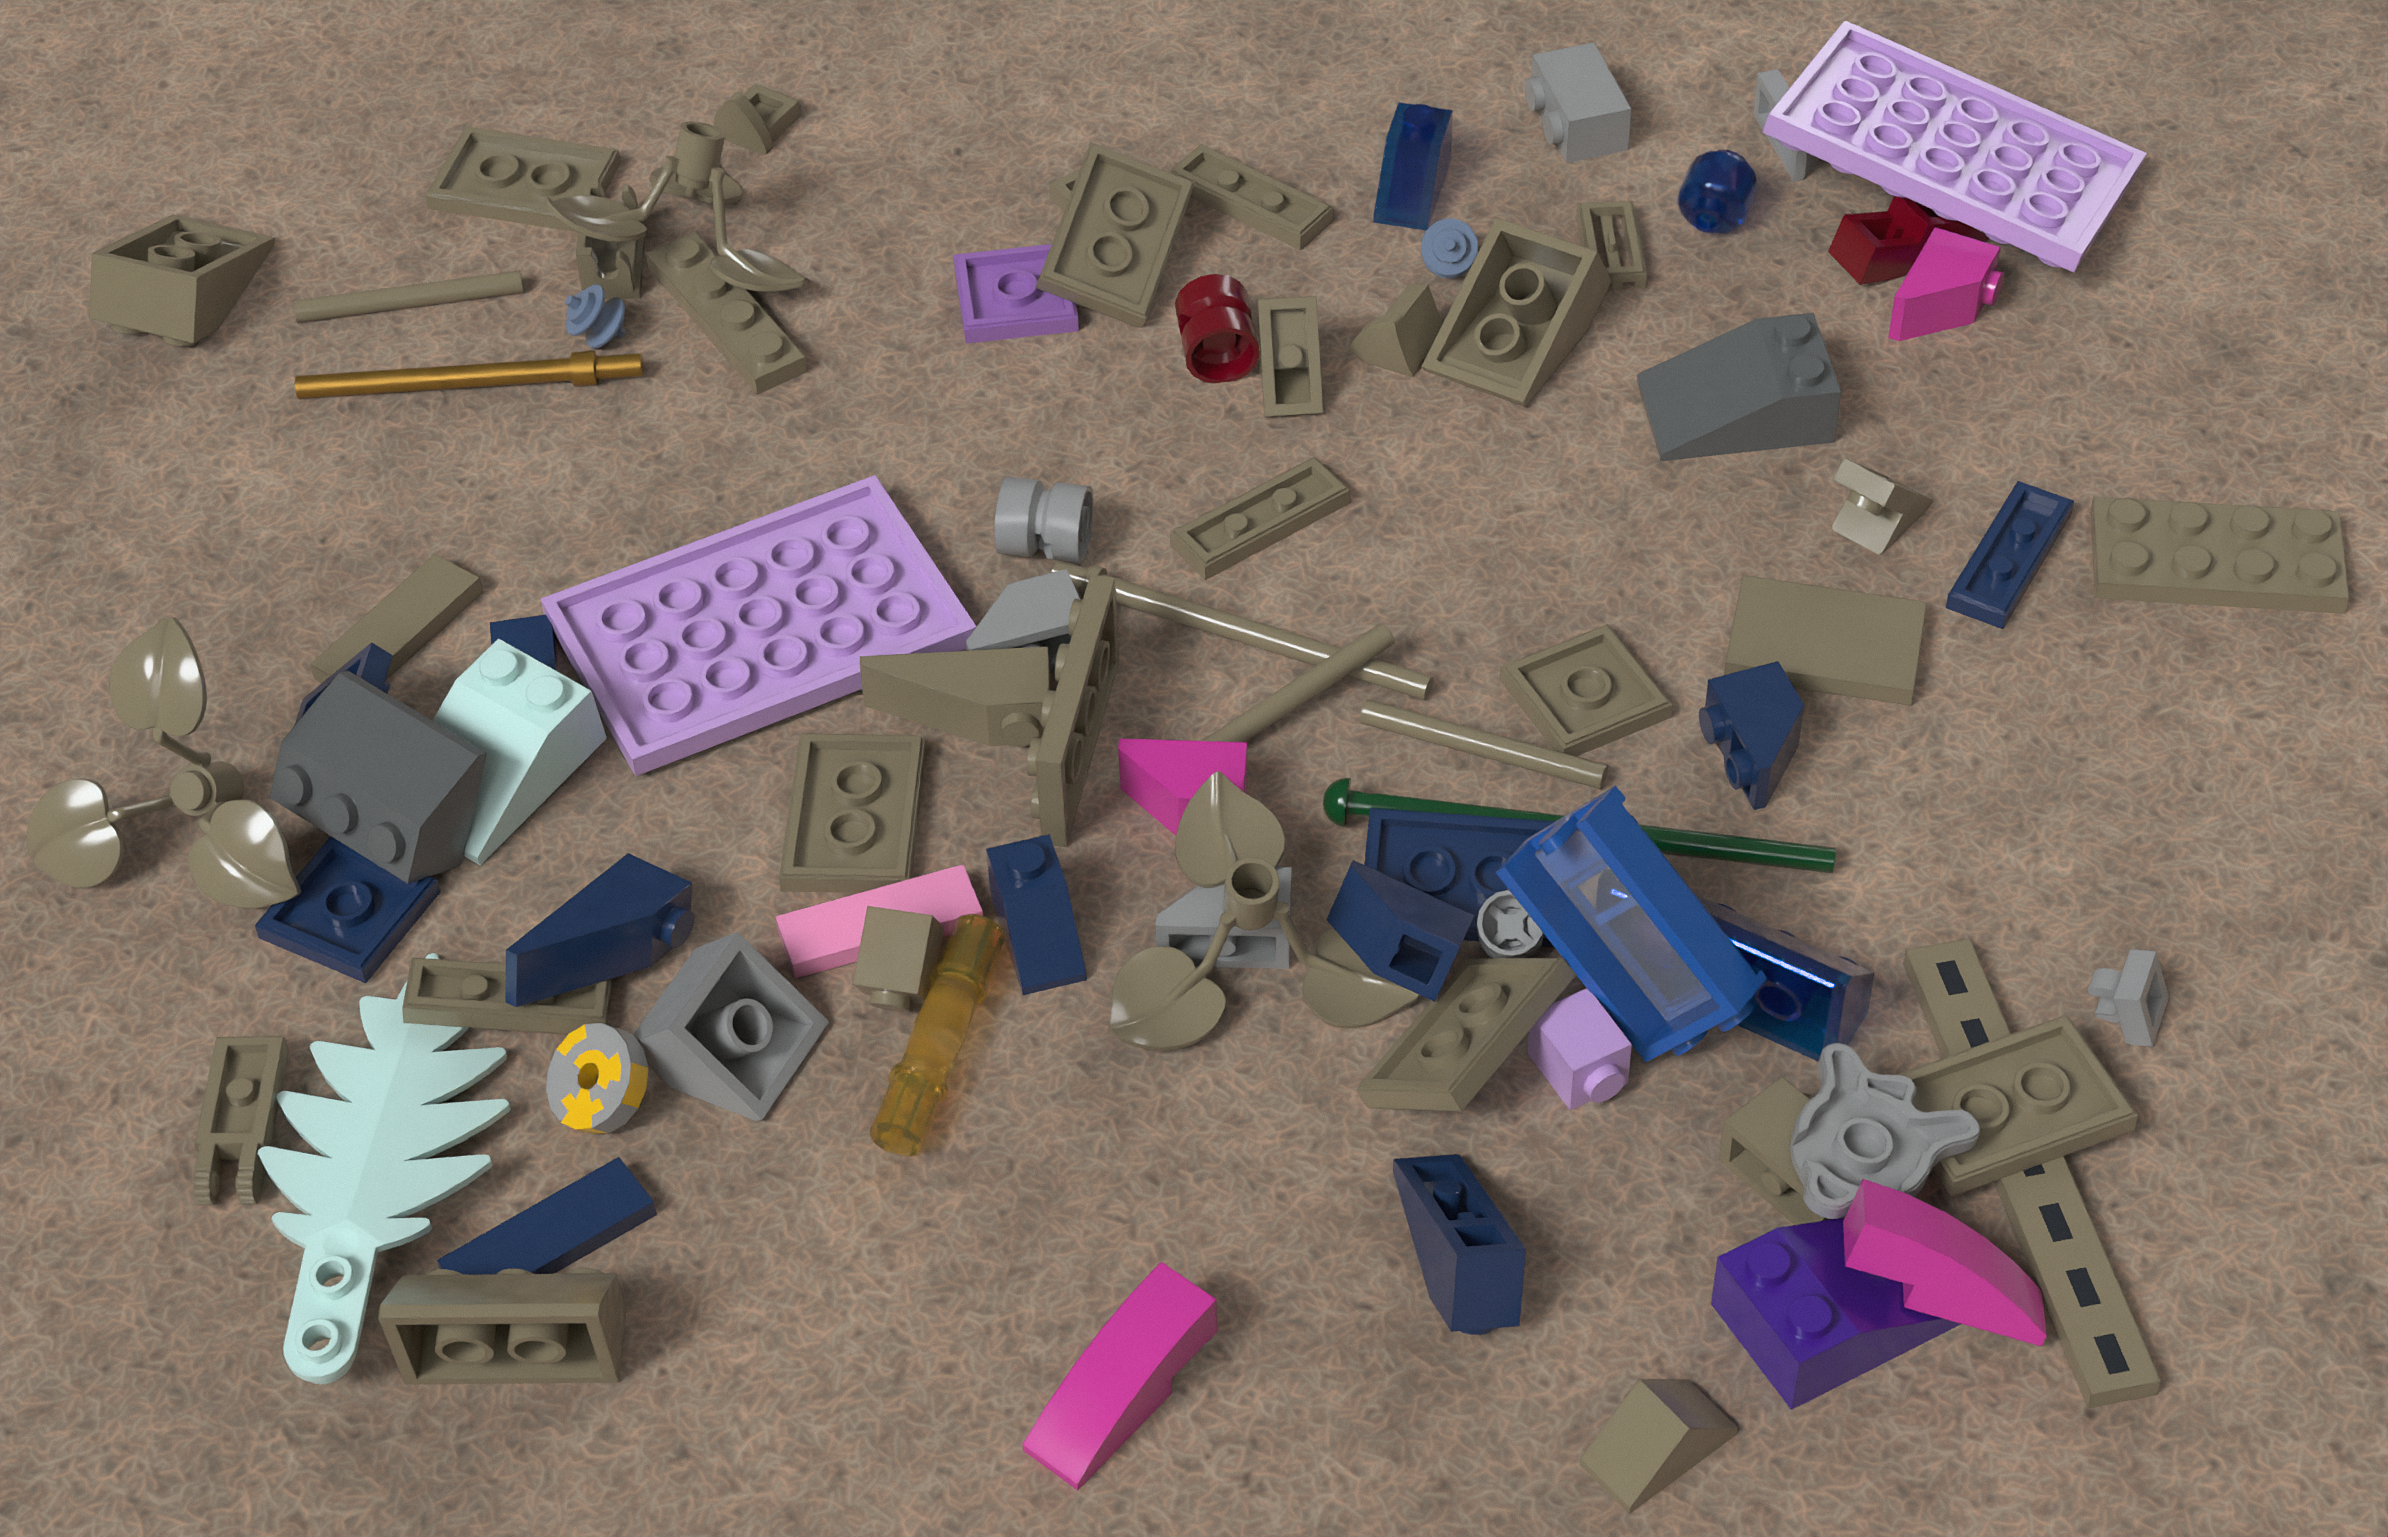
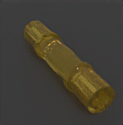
(937, 1036)

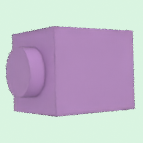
(1580, 1050)

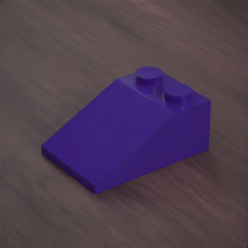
(1809, 1314)

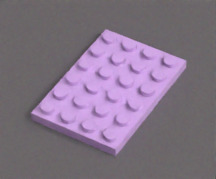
(1956, 145)
(754, 623)

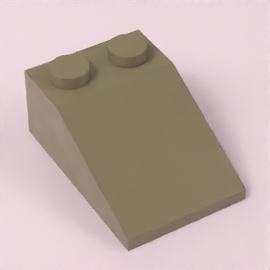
(174, 278)
(1518, 312)

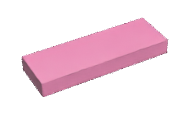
(832, 931)

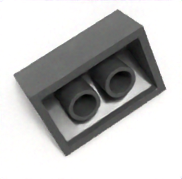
(380, 779)

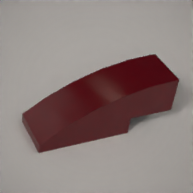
(1888, 242)

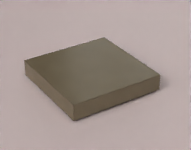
(1585, 692)

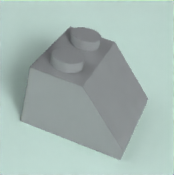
(729, 1028)

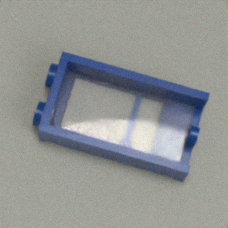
(1631, 928)

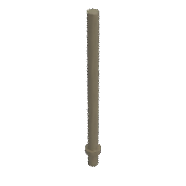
(1248, 631)

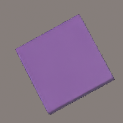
(1001, 296)

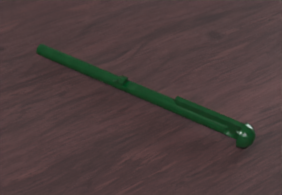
(1341, 801)

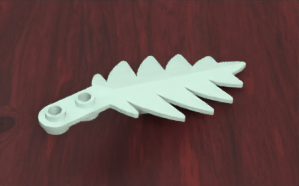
(371, 1167)

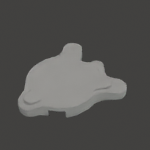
(1869, 1131)

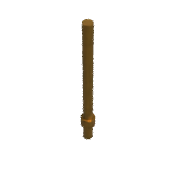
(581, 368)

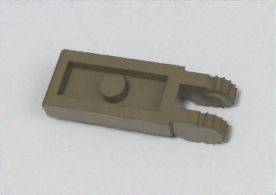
(238, 1113)

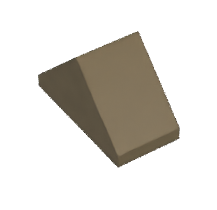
(1655, 1439)

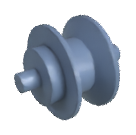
(1449, 248)
(591, 314)

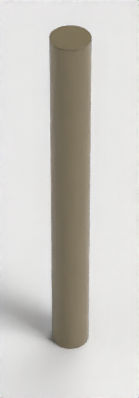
(408, 296)
(1305, 686)
(1484, 744)

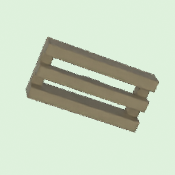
(1619, 274)

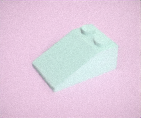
(534, 736)

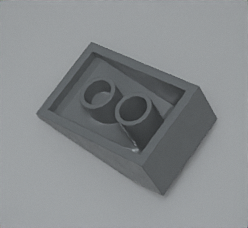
(1744, 391)

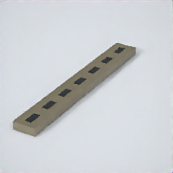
(2042, 1200)

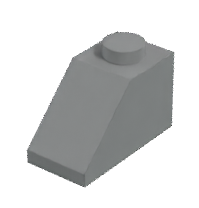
(1028, 616)
(1194, 918)

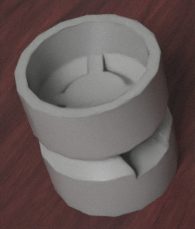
(1043, 519)

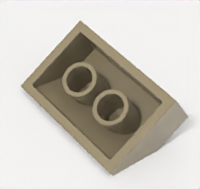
(506, 1327)

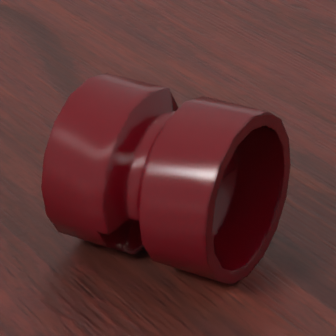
(1217, 329)

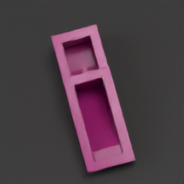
(1941, 1264)
(1122, 1375)

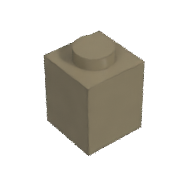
(897, 957)

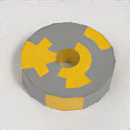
(619, 1086)

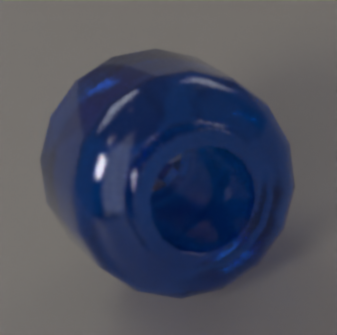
(1719, 189)

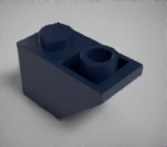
(1756, 726)
(1398, 929)

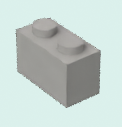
(1579, 102)

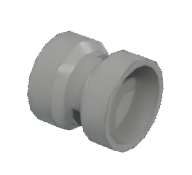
(1505, 919)

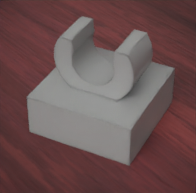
(2132, 996)

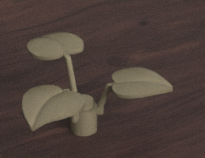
(688, 173)
(1238, 843)
(243, 851)

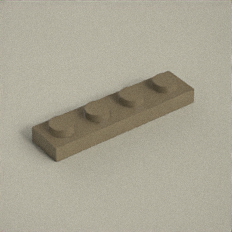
(726, 314)

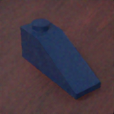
(602, 932)
(1462, 1244)

